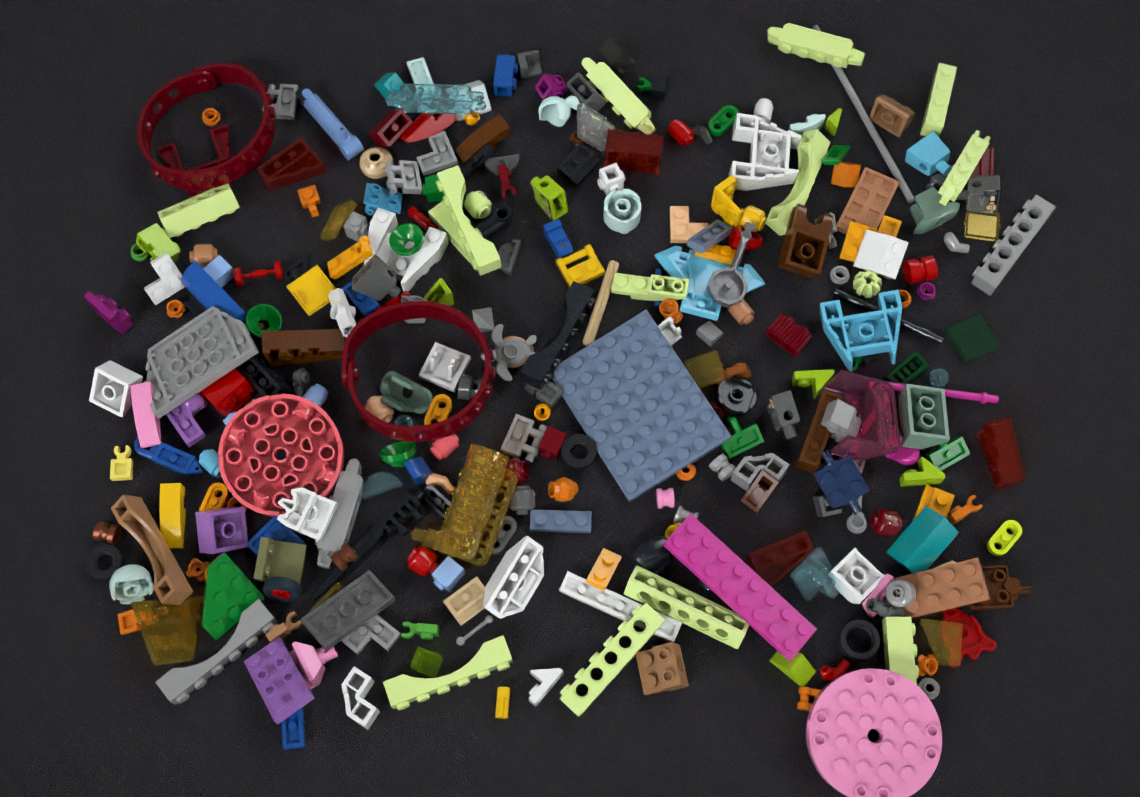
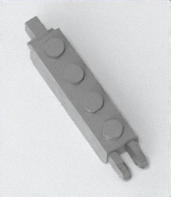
(348, 496)

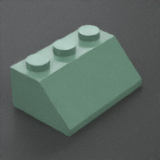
(923, 416)

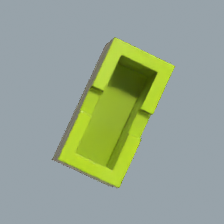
(156, 242)

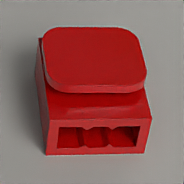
(228, 392)

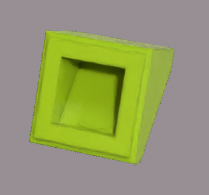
(833, 121)

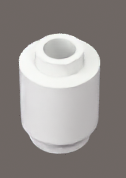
(764, 109)

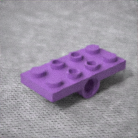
(279, 680)

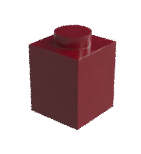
(551, 443)

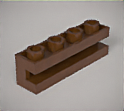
(817, 435)

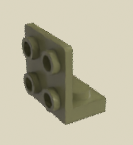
(280, 560)

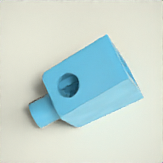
(929, 155)

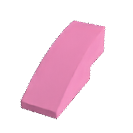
(146, 422)

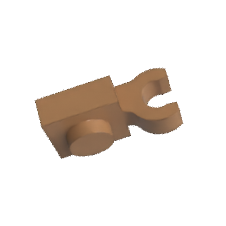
(283, 629)

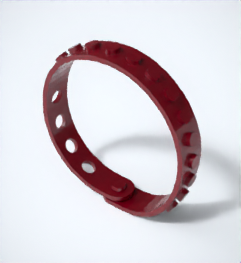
(196, 82)
(407, 311)

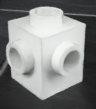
(611, 178)

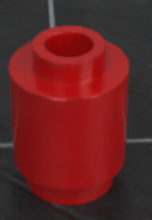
(681, 132)

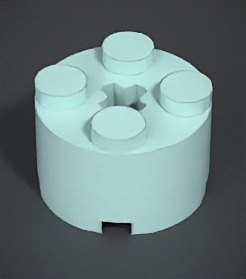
(622, 210)

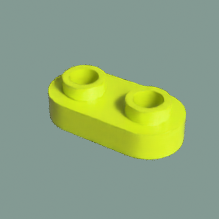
(1004, 539)

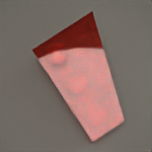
(779, 558)

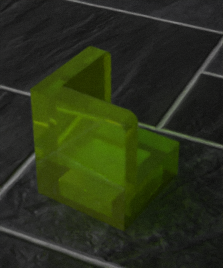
(426, 662)

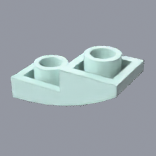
(812, 122)

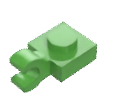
(426, 631)

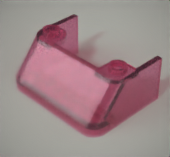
(876, 408)

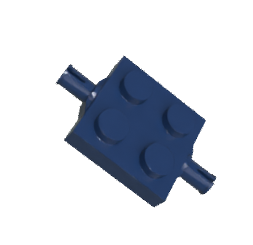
(841, 482)

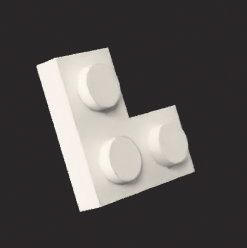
(169, 279)

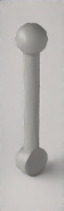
(461, 640)

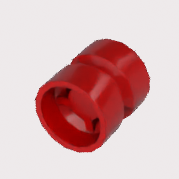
(921, 269)

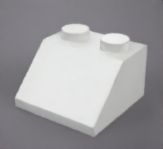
(880, 254)
(112, 387)

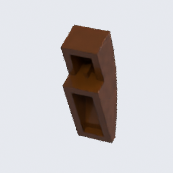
(489, 133)

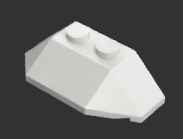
(515, 579)

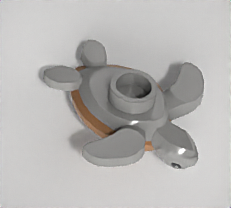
(510, 351)

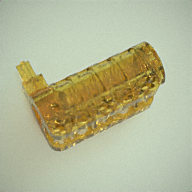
(472, 508)

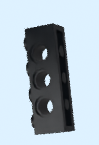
(263, 377)

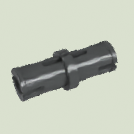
(884, 608)

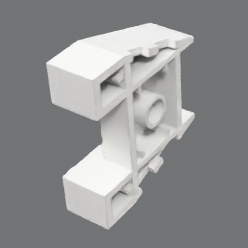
(767, 155)
(407, 268)

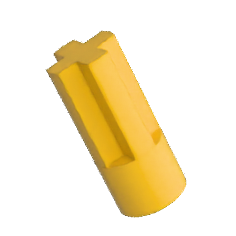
(502, 702)

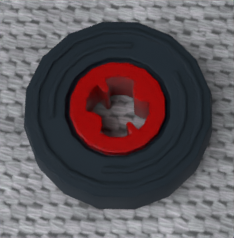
(282, 589)

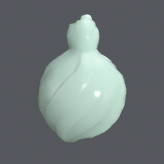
(557, 109)

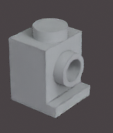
(356, 226)

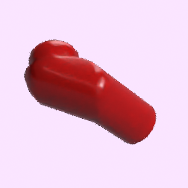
(831, 673)

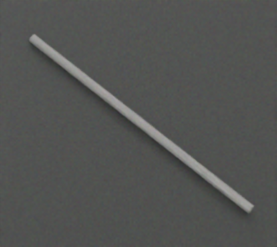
(872, 130)

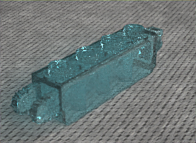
(436, 99)

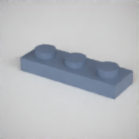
(709, 236)
(560, 521)

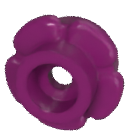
(927, 286)

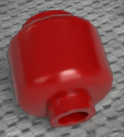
(422, 561)

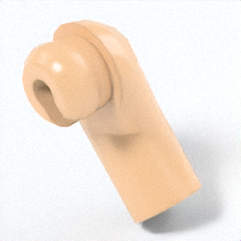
(442, 481)

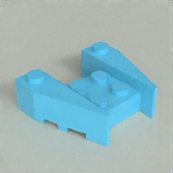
(863, 332)

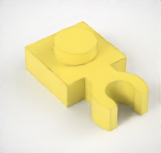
(121, 467)

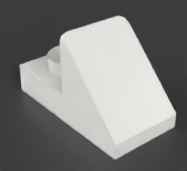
(548, 679)

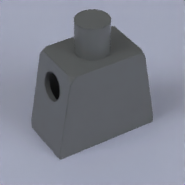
(376, 280)

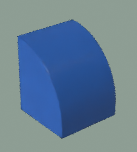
(418, 470)

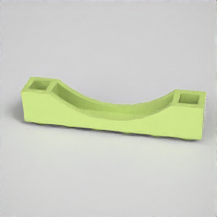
(810, 150)
(483, 252)
(407, 689)

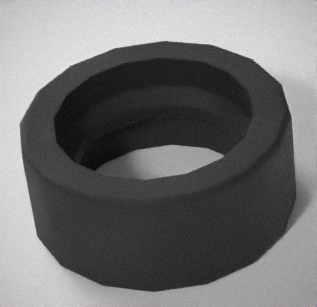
(870, 629)

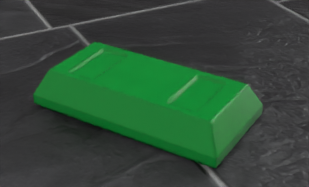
(835, 154)

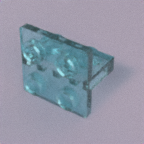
(813, 576)

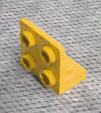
(723, 204)

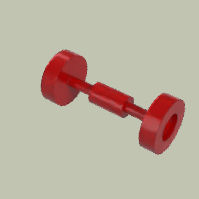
(239, 276)

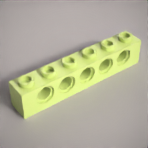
(686, 607)
(641, 613)

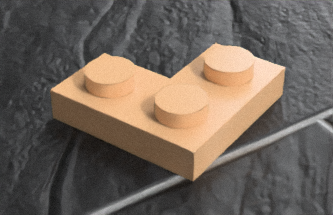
(680, 227)

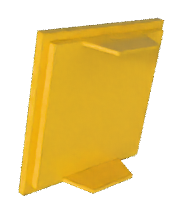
(311, 290)

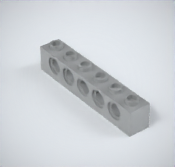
(1040, 211)

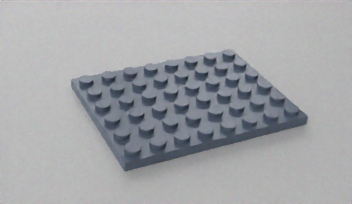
(639, 405)

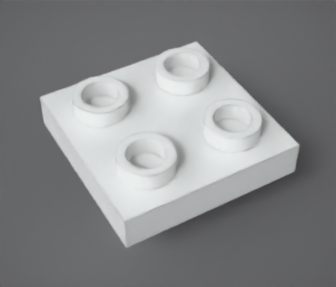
(444, 367)

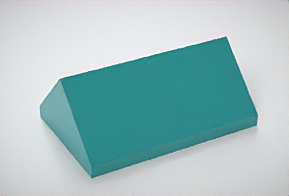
(922, 541)

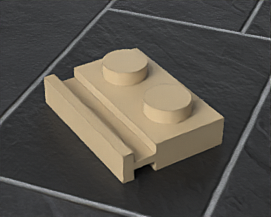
(466, 601)

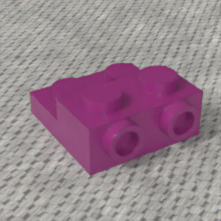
(109, 312)

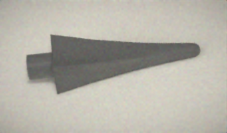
(937, 181)

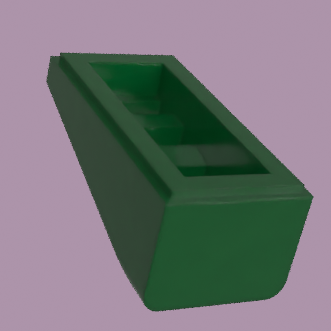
(908, 361)

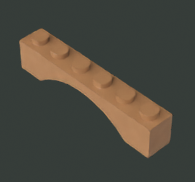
(169, 579)

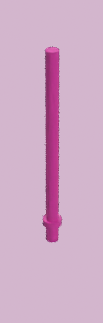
(983, 397)

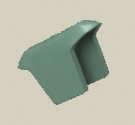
(930, 213)
(392, 391)

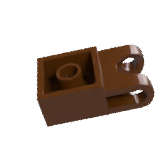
(805, 243)

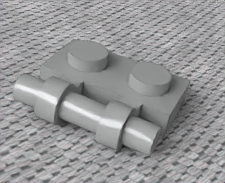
(286, 100)
(409, 177)
(518, 435)

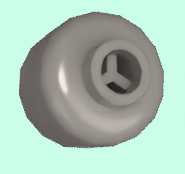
(907, 596)

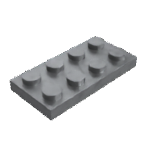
(348, 610)

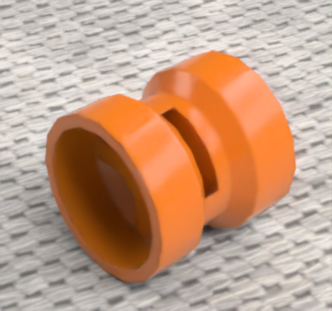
(670, 308)

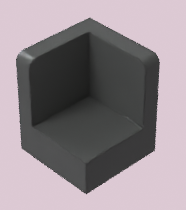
(529, 64)
(823, 506)

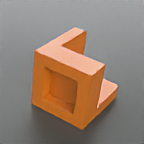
(846, 174)

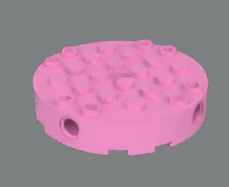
(906, 729)

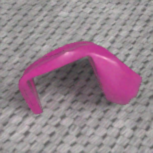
(905, 455)

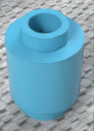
(210, 462)

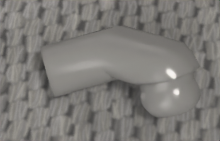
(954, 245)

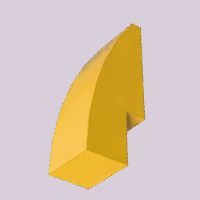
(172, 514)

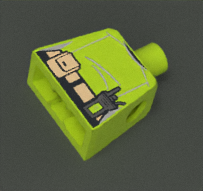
(550, 197)

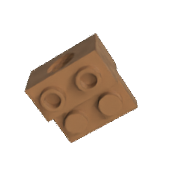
(662, 669)

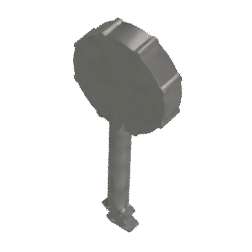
(727, 284)

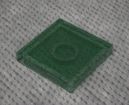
(972, 338)

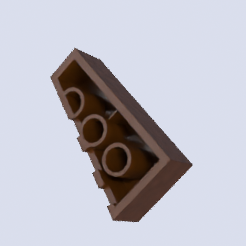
(302, 346)

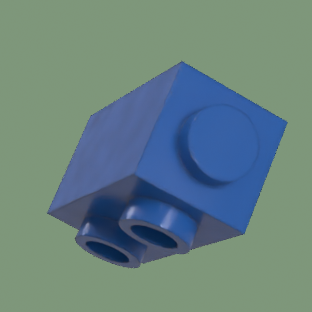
(504, 75)

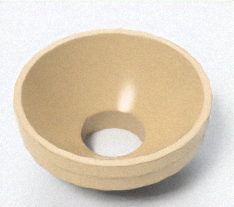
(375, 169)

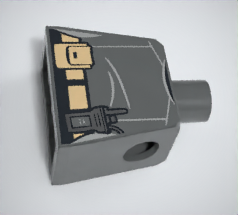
(981, 194)
(783, 406)

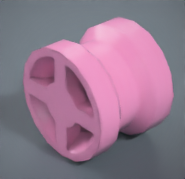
(665, 498)

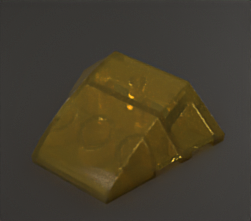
(169, 629)

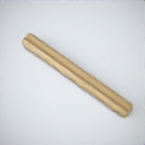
(600, 304)

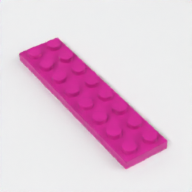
(740, 587)

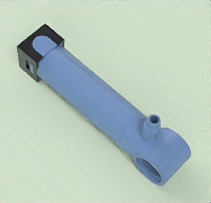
(310, 101)

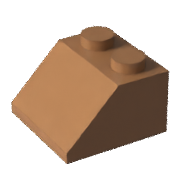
(891, 115)

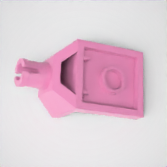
(312, 661)

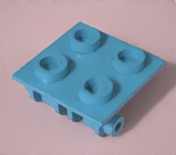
(380, 197)

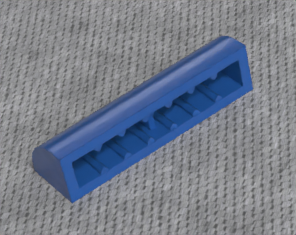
(209, 293)

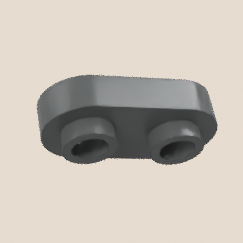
(504, 537)

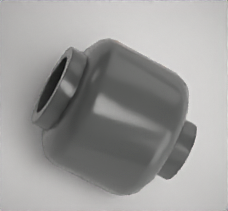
(522, 500)

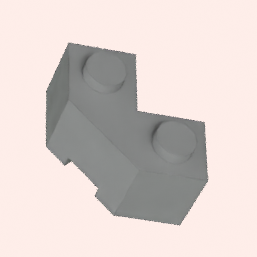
(841, 420)
(750, 468)

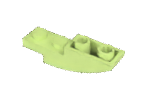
(650, 288)

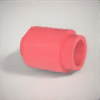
(444, 447)

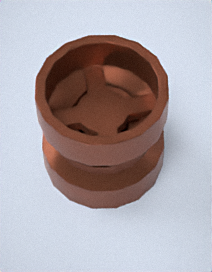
(107, 532)
(345, 555)

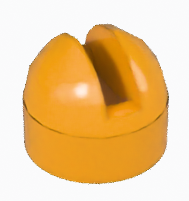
(471, 119)
(537, 412)

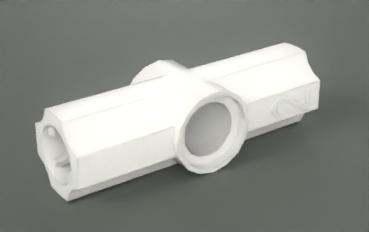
(342, 311)

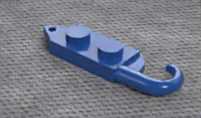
(170, 458)

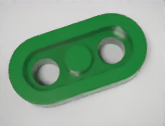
(721, 121)

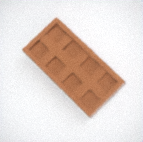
(868, 200)
(947, 588)

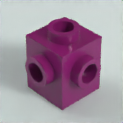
(551, 85)

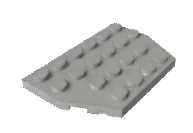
(196, 358)

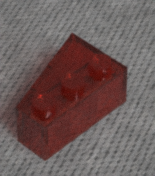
(291, 165)
(1002, 453)

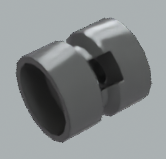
(467, 386)

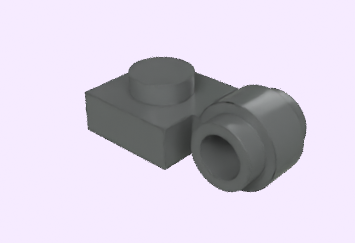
(548, 394)

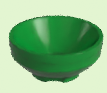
(403, 234)
(263, 313)
(398, 453)

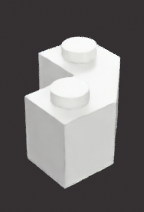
(355, 689)

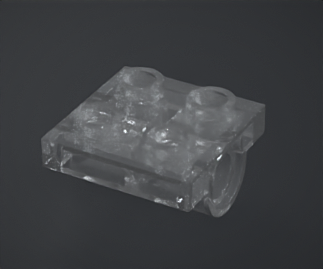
(592, 127)

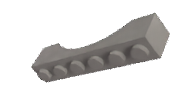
(180, 682)

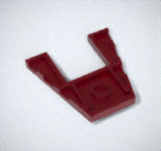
(222, 143)

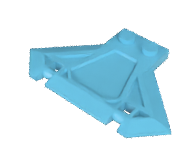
(699, 272)

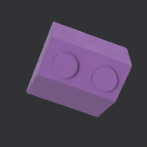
(221, 529)

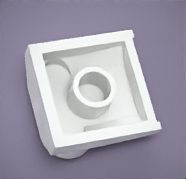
(855, 577)

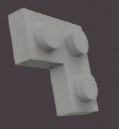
(440, 158)
(373, 629)

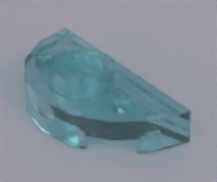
(379, 483)

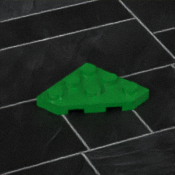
(226, 596)

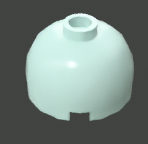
(131, 584)

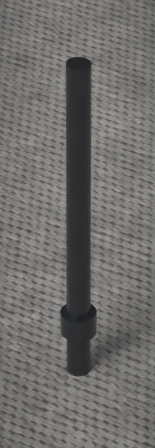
(923, 332)

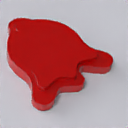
(972, 635)

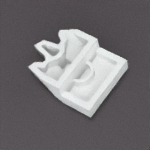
(307, 513)

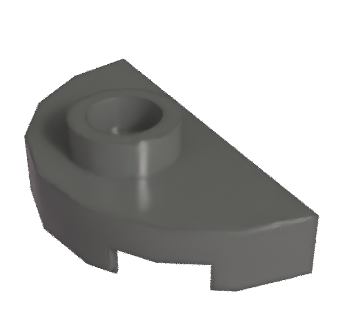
(510, 161)
(508, 255)

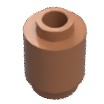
(742, 312)

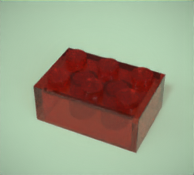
(634, 151)

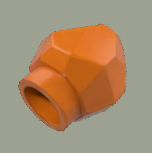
(562, 489)

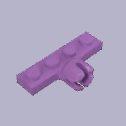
(183, 419)

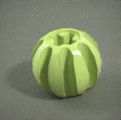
(867, 283)

